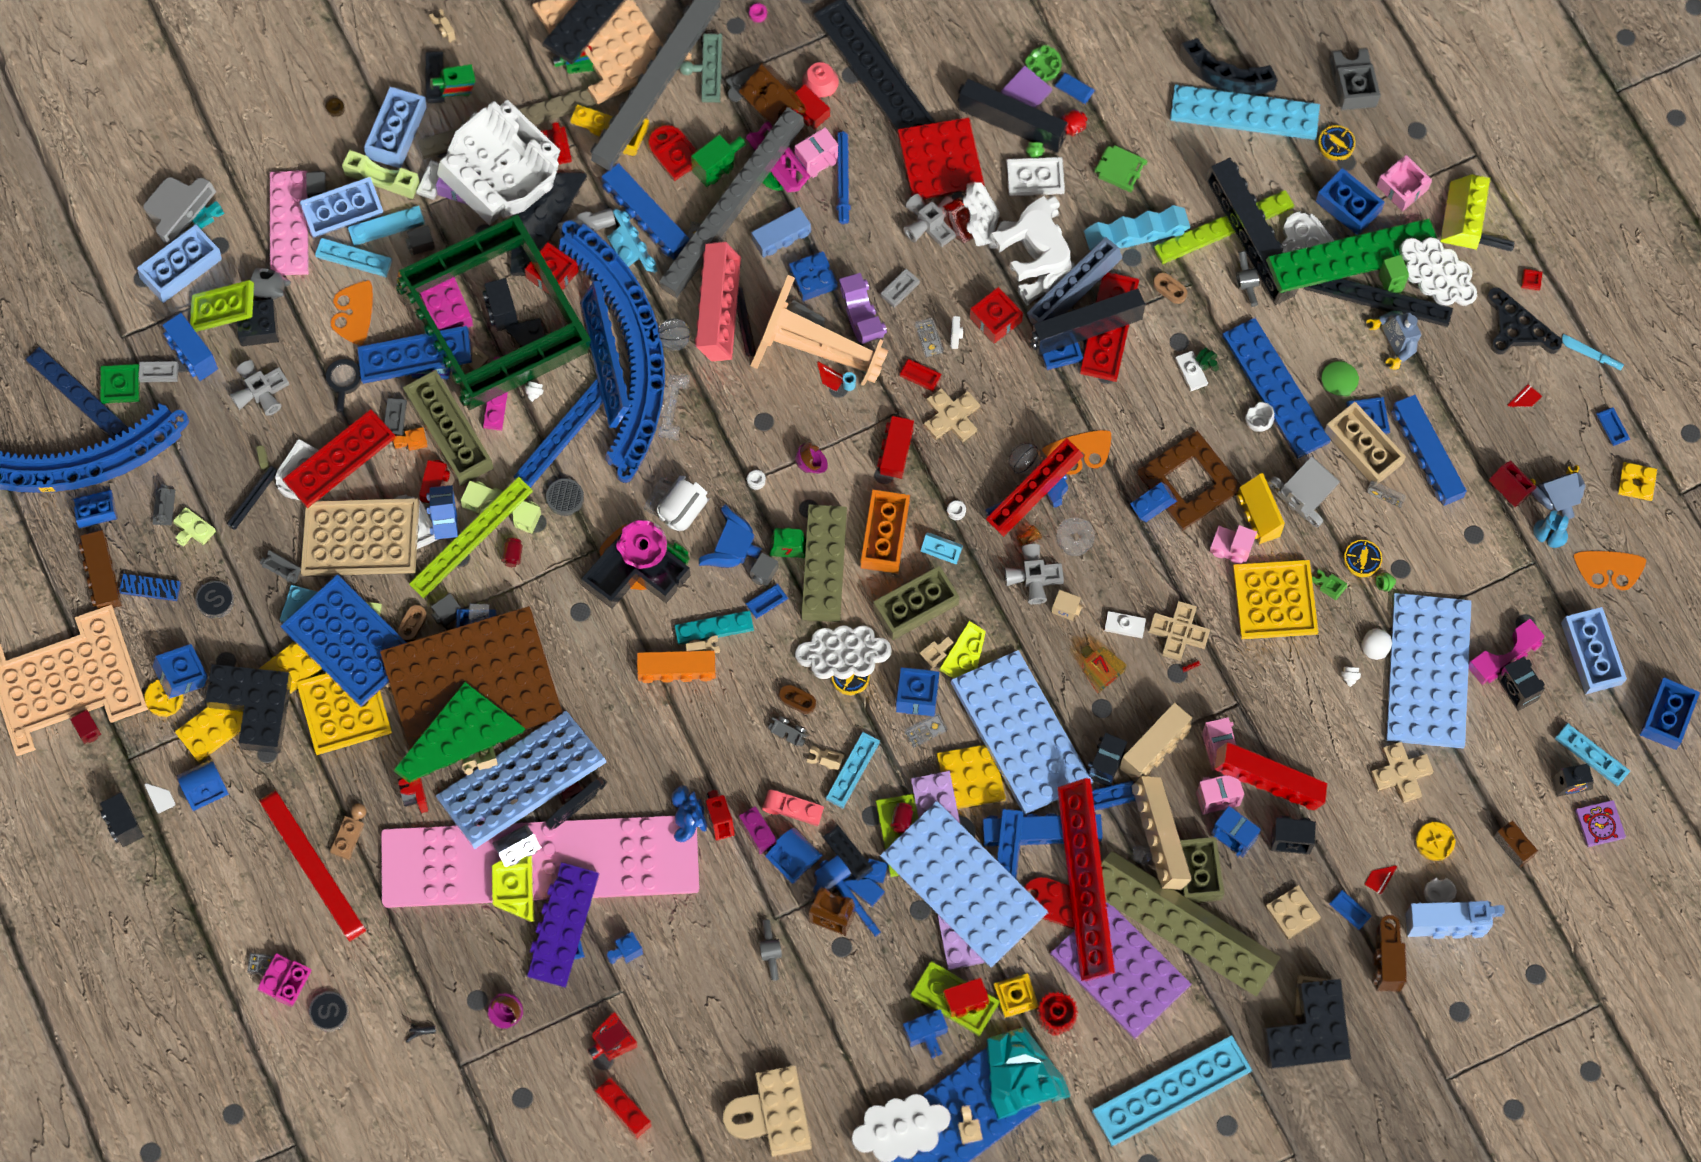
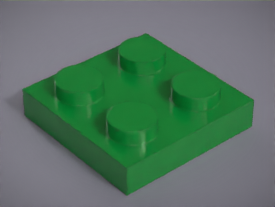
(120, 384)

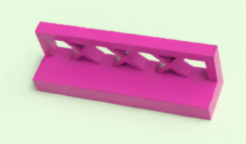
(784, 174)

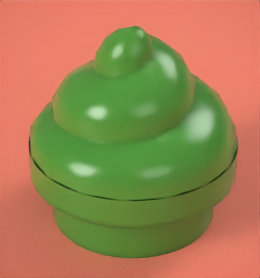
(1035, 150)
(1385, 582)

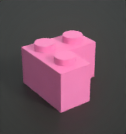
(1233, 544)

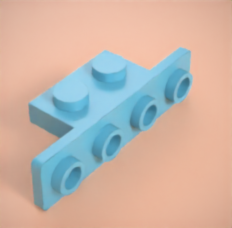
(628, 244)

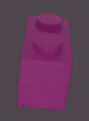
(757, 830)

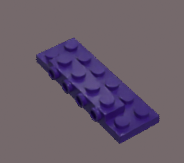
(562, 924)

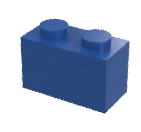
(1153, 502)

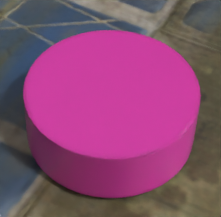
(757, 12)

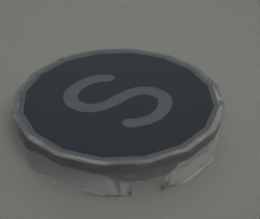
(215, 599)
(328, 1011)

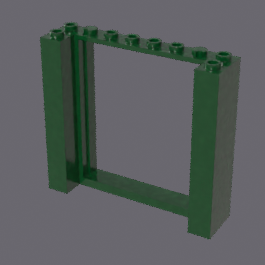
(520, 365)

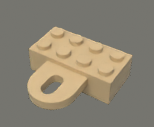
(776, 1112)

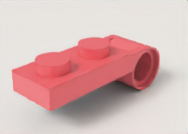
(792, 807)

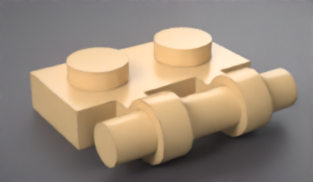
(482, 759)

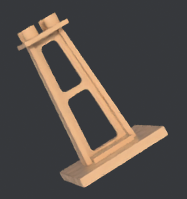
(810, 337)

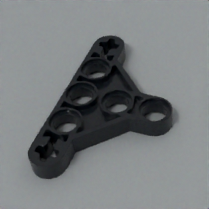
(1525, 332)

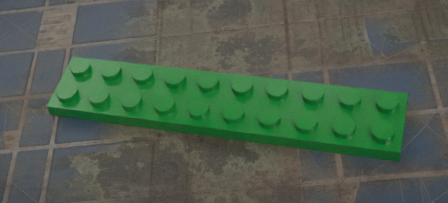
(1343, 256)

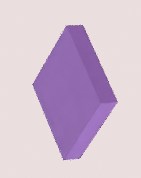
(1027, 88)

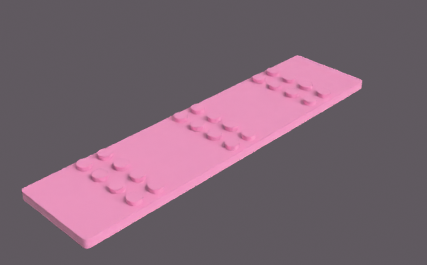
(629, 853)

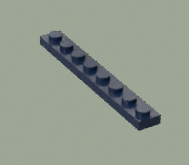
(76, 393)

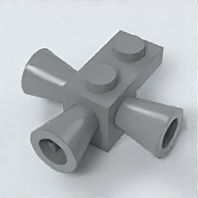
(929, 220)
(259, 387)
(1034, 574)

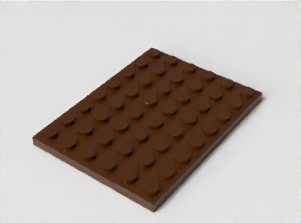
(493, 656)

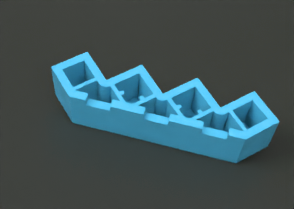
(1143, 229)

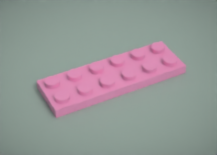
(288, 223)

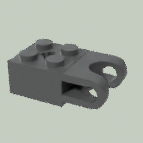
(1354, 80)

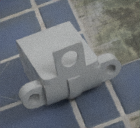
(1306, 490)

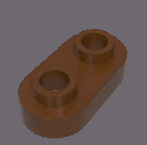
(798, 699)

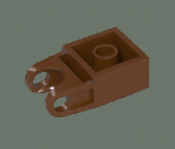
(778, 95)
(832, 911)
(1389, 956)

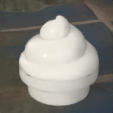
(533, 390)
(1350, 675)

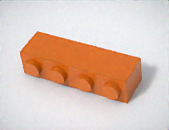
(676, 666)

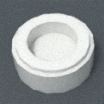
(756, 479)
(956, 510)

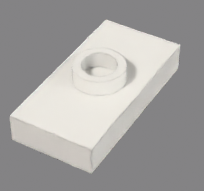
(428, 183)
(956, 332)
(1191, 371)
(1125, 624)

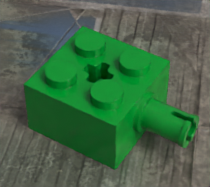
(715, 159)

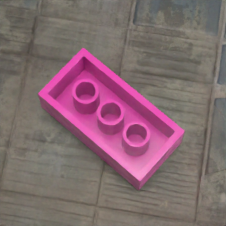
(447, 305)

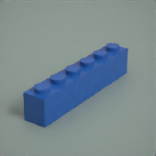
(645, 211)
(1429, 450)
(1035, 830)

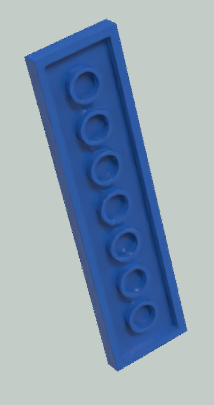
(605, 354)
(1276, 387)

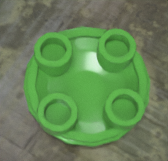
(1044, 62)
(1340, 378)

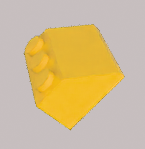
(1260, 509)

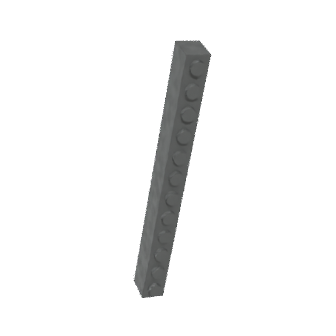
(653, 82)
(732, 201)

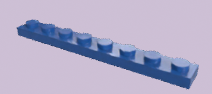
(561, 435)

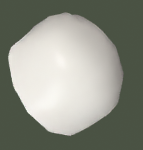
(1260, 417)
(1376, 644)
(1439, 891)

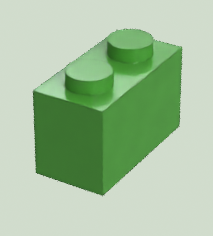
(1394, 274)

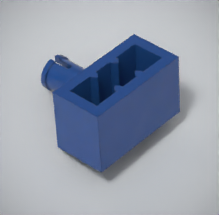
(926, 1030)

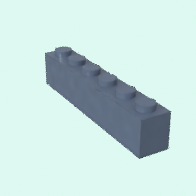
(1076, 282)

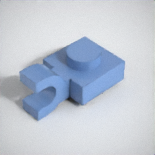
(1482, 912)

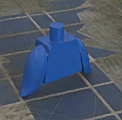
(733, 544)

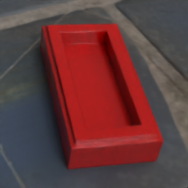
(920, 375)

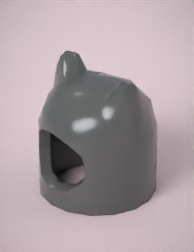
(268, 283)

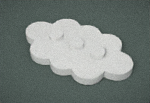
(1438, 271)
(843, 652)
(901, 1128)

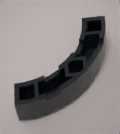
(1224, 75)

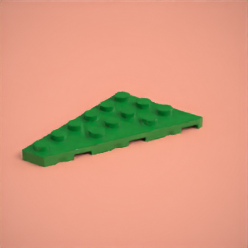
(460, 730)

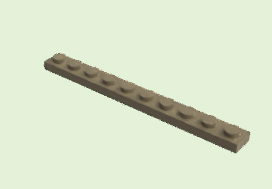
(534, 113)

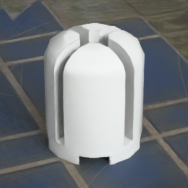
(681, 504)

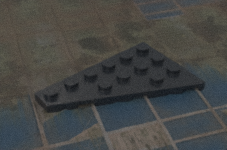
(544, 215)

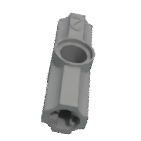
(593, 221)

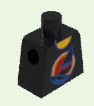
(1575, 779)

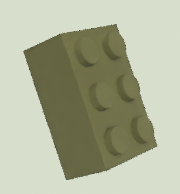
(1204, 869)

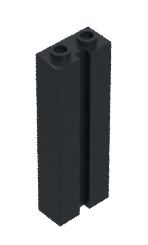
(1012, 115)
(1087, 322)

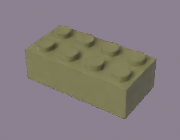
(916, 603)

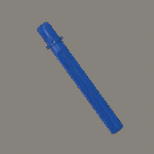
(843, 179)

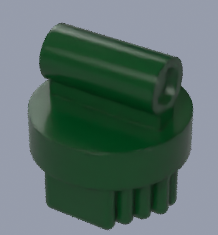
(1207, 359)

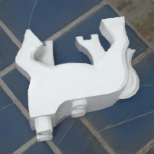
(1042, 242)

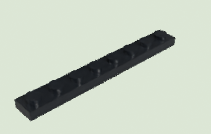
(1384, 300)

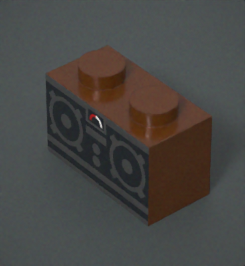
(1515, 844)

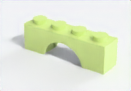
(397, 181)
(479, 497)

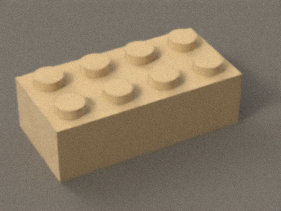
(1364, 443)
(1156, 743)

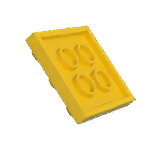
(973, 776)

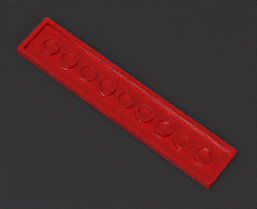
(1086, 880)

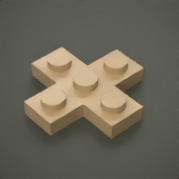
(951, 415)
(1179, 631)
(1402, 772)

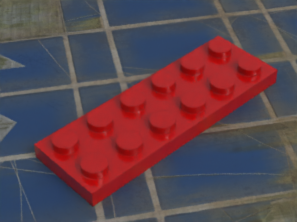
(1105, 351)
(339, 458)

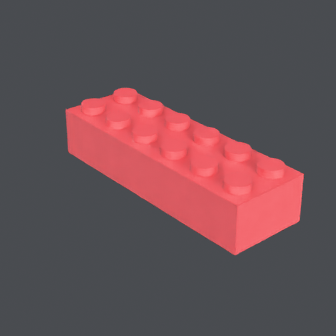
(718, 301)

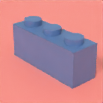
(781, 232)

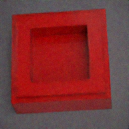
(1531, 279)

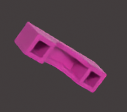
(1487, 665)

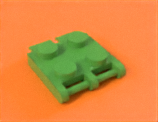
(1119, 167)

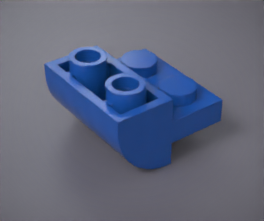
(95, 509)
(202, 784)
(793, 855)

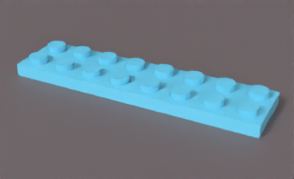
(1245, 112)
(1171, 1091)

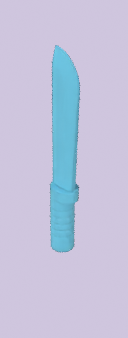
(1588, 351)

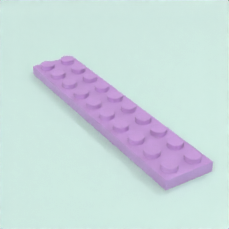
(927, 791)

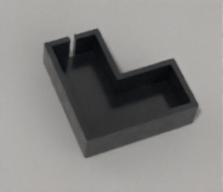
(612, 577)
(261, 697)
(1322, 1032)

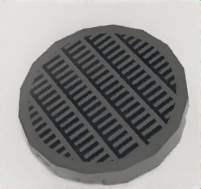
(565, 497)

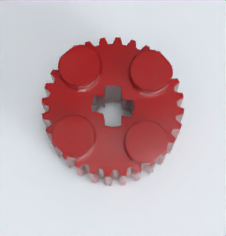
(1057, 1024)

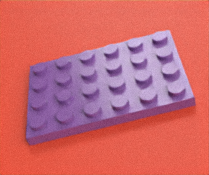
(1142, 978)

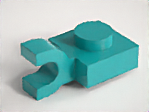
(205, 216)

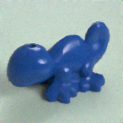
(689, 813)

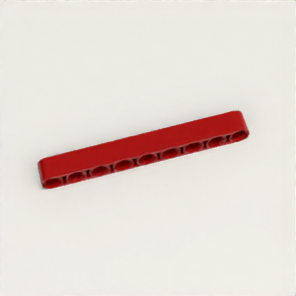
(312, 865)

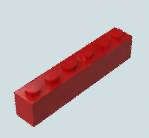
(1034, 487)
(1270, 776)

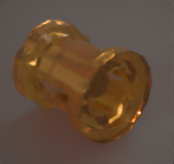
(1034, 532)

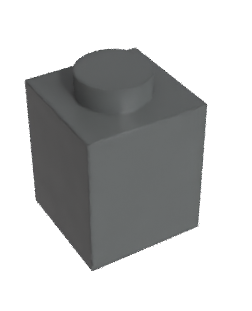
(316, 183)
(420, 240)
(764, 570)
(445, 610)

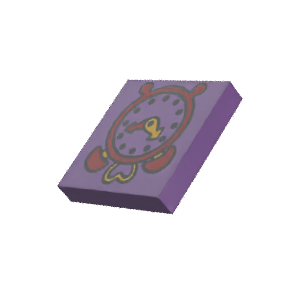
(1600, 823)

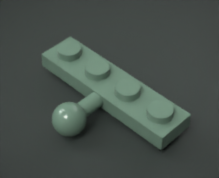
(711, 68)

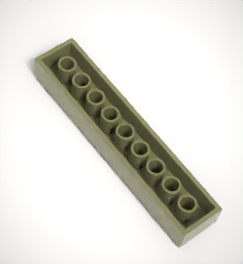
(1187, 925)

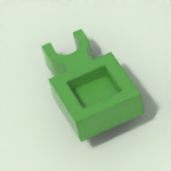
(1331, 585)

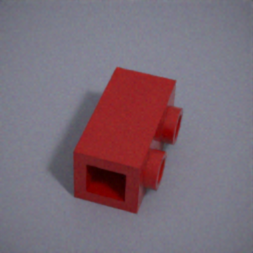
(435, 476)

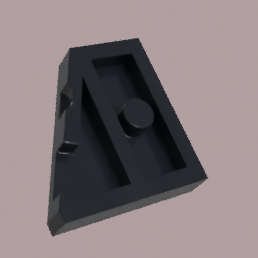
(526, 331)

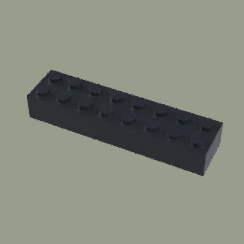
(1247, 222)

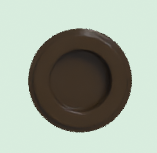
(335, 107)

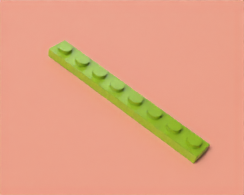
(1217, 230)
(471, 537)

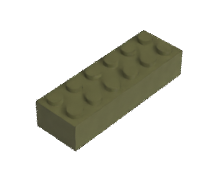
(448, 428)
(824, 563)

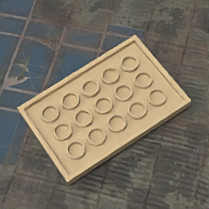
(360, 537)

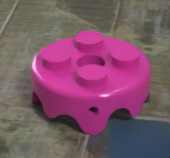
(630, 544)

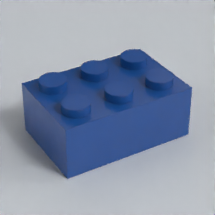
(1350, 201)
(189, 347)
(1669, 713)

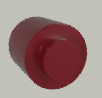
(512, 552)
(901, 817)

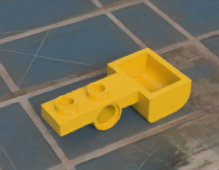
(598, 121)

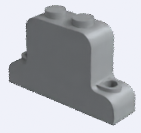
(176, 205)

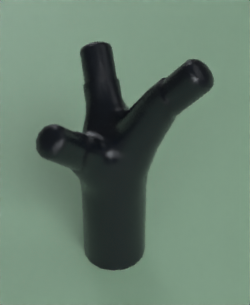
(418, 1031)

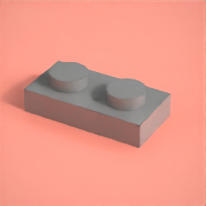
(900, 288)
(158, 371)

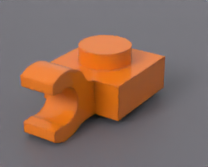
(413, 439)

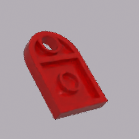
(673, 152)
(1055, 899)

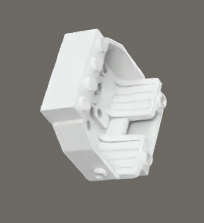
(482, 144)

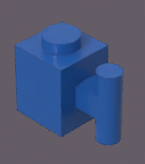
(627, 948)

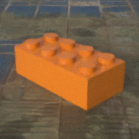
(885, 531)

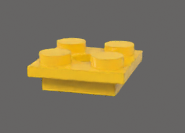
(1645, 474)
(1012, 1006)

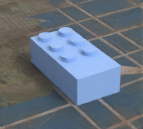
(395, 127)
(341, 207)
(179, 263)
(1593, 650)
(1443, 920)

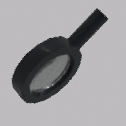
(343, 378)

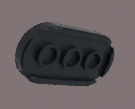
(575, 803)

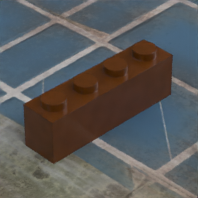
(100, 570)

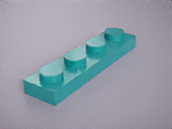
(716, 626)

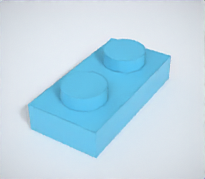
(941, 548)

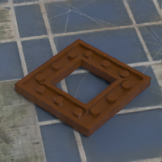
(1194, 447)

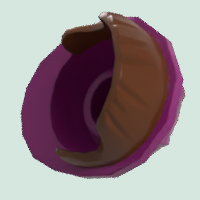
(811, 459)
(505, 1010)

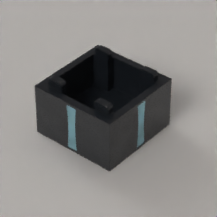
(1521, 683)
(1107, 759)

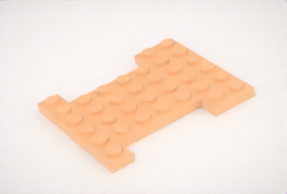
(619, 49)
(69, 679)

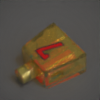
(1101, 667)

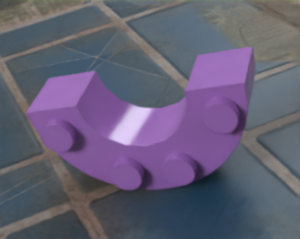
(859, 311)

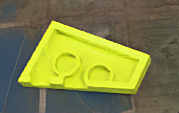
(965, 652)

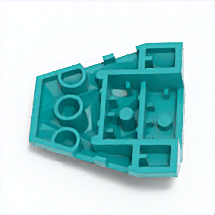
(1021, 1074)

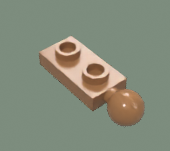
(349, 833)

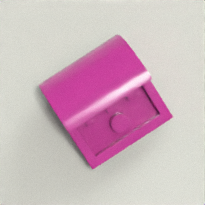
(284, 980)

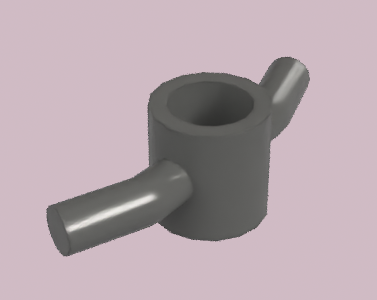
(1247, 279)
(770, 950)

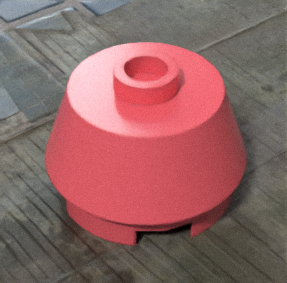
(821, 79)

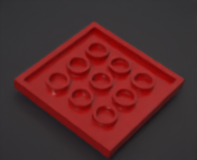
(940, 158)

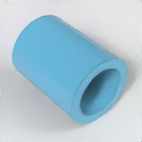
(849, 377)

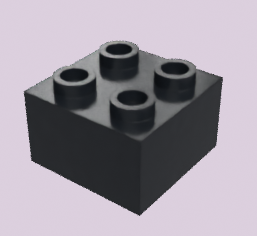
(499, 304)
(261, 327)
(120, 820)
(1293, 835)

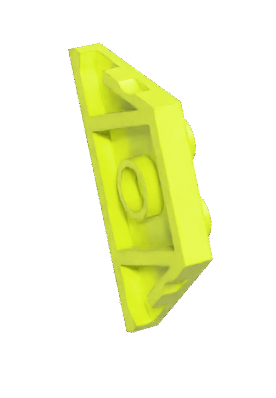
(514, 887)

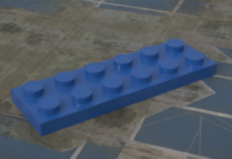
(411, 355)

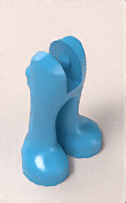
(1558, 524)

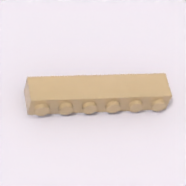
(1161, 833)

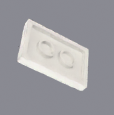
(1035, 176)

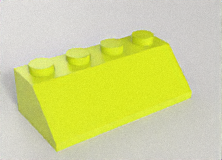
(1465, 211)

